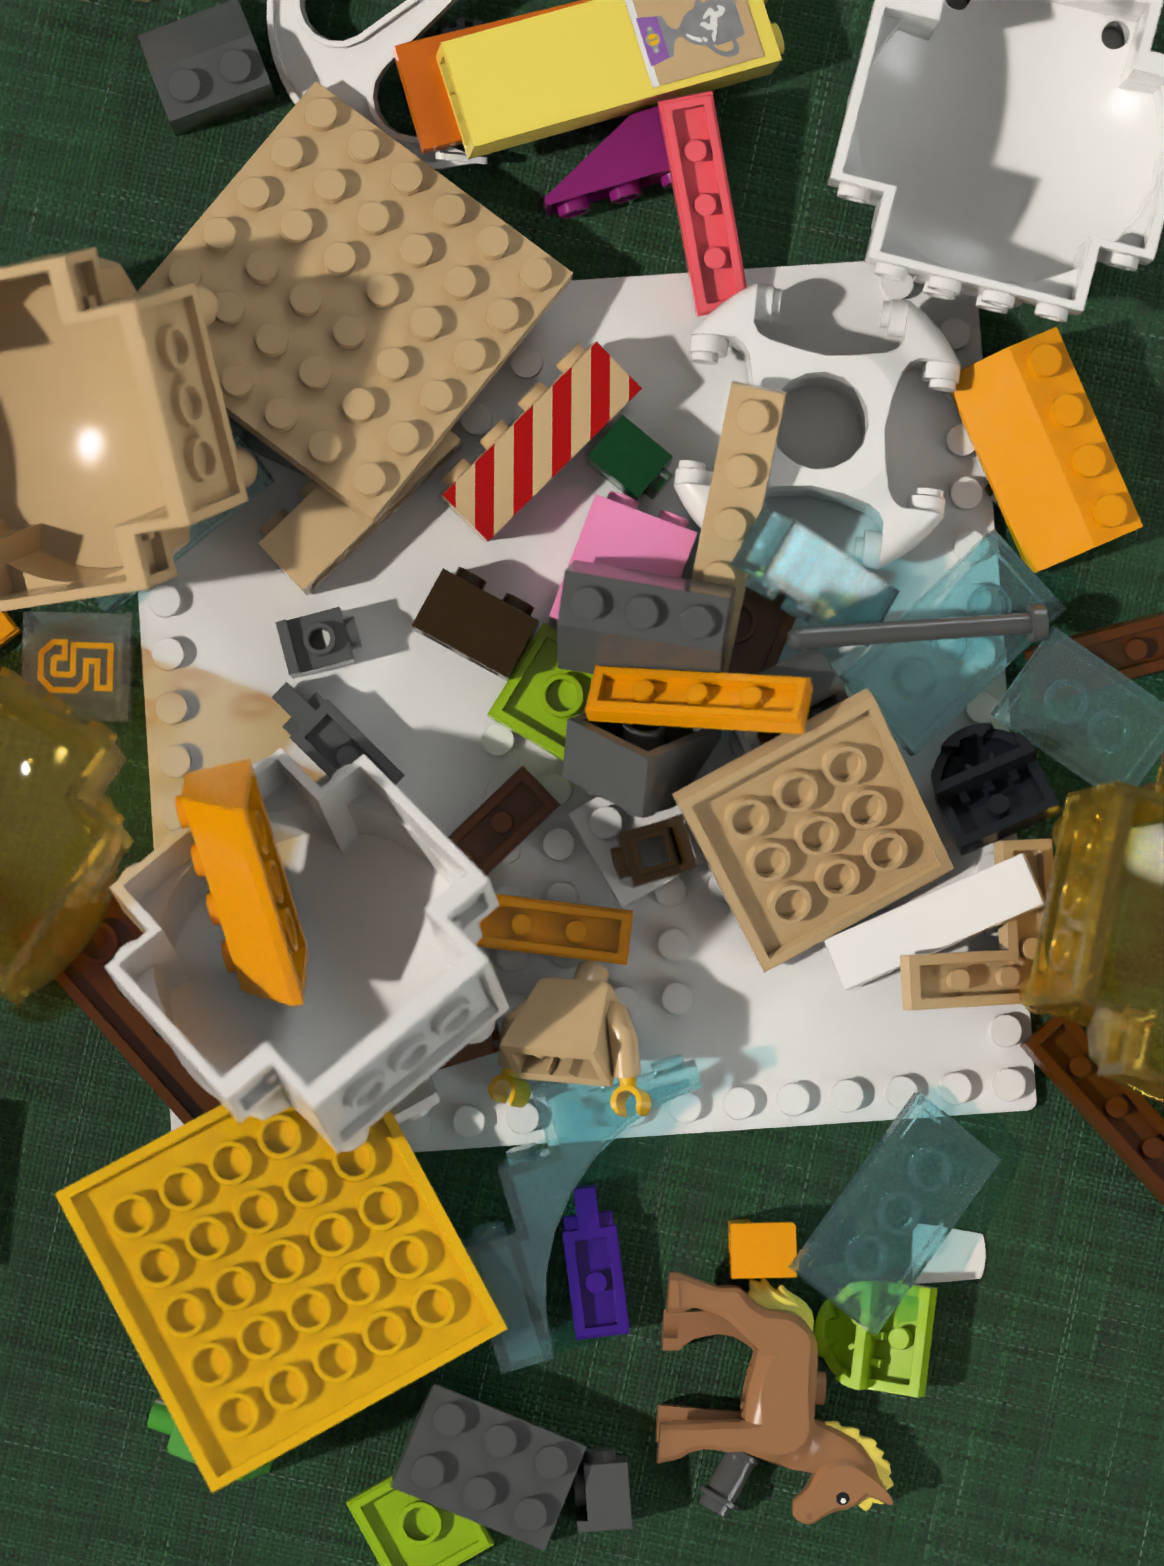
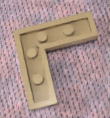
(982, 976)

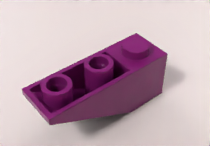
(616, 169)

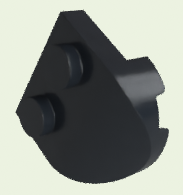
(989, 786)

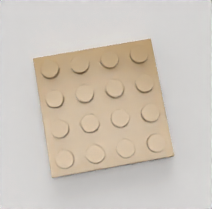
(814, 830)

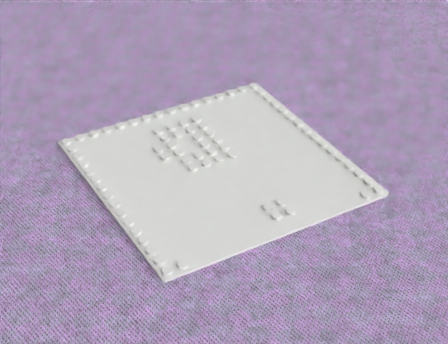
(765, 1044)

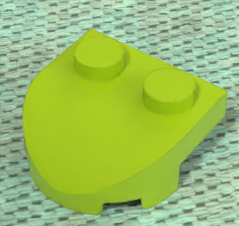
(885, 1362)

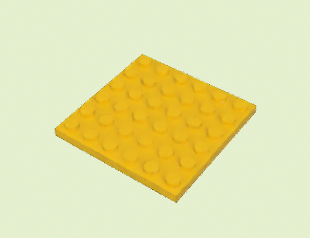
(277, 1278)

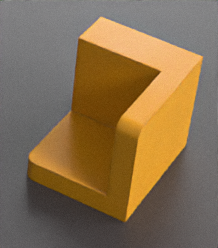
(761, 1249)

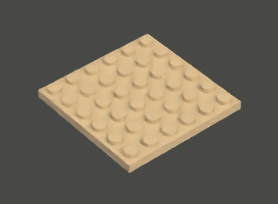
(356, 299)

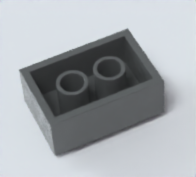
(487, 1466)

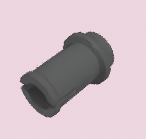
(727, 1483)

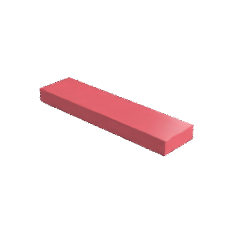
(702, 199)

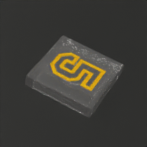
(80, 661)

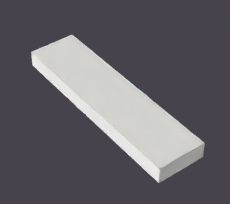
(935, 921)

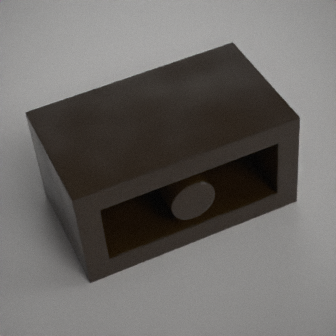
(476, 623)

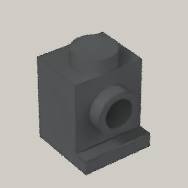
(302, 657)
(603, 1491)

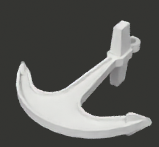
(355, 65)

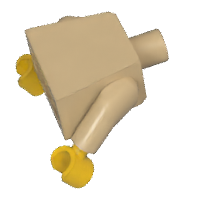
(570, 1035)

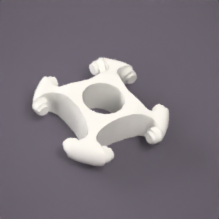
(865, 381)

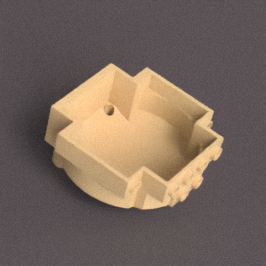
(105, 429)

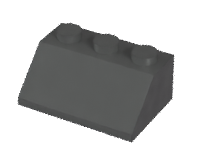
(641, 620)

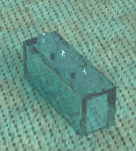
(810, 574)

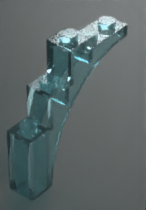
(537, 1188)

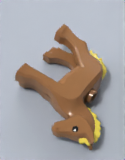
(776, 1397)

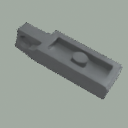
(328, 735)

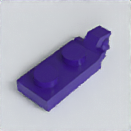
(594, 1269)

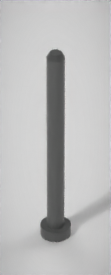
(1031, 622)

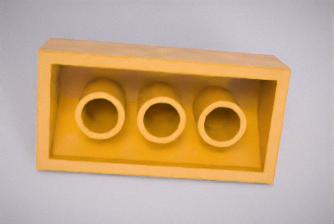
(1043, 451)
(245, 881)

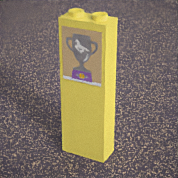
(599, 64)

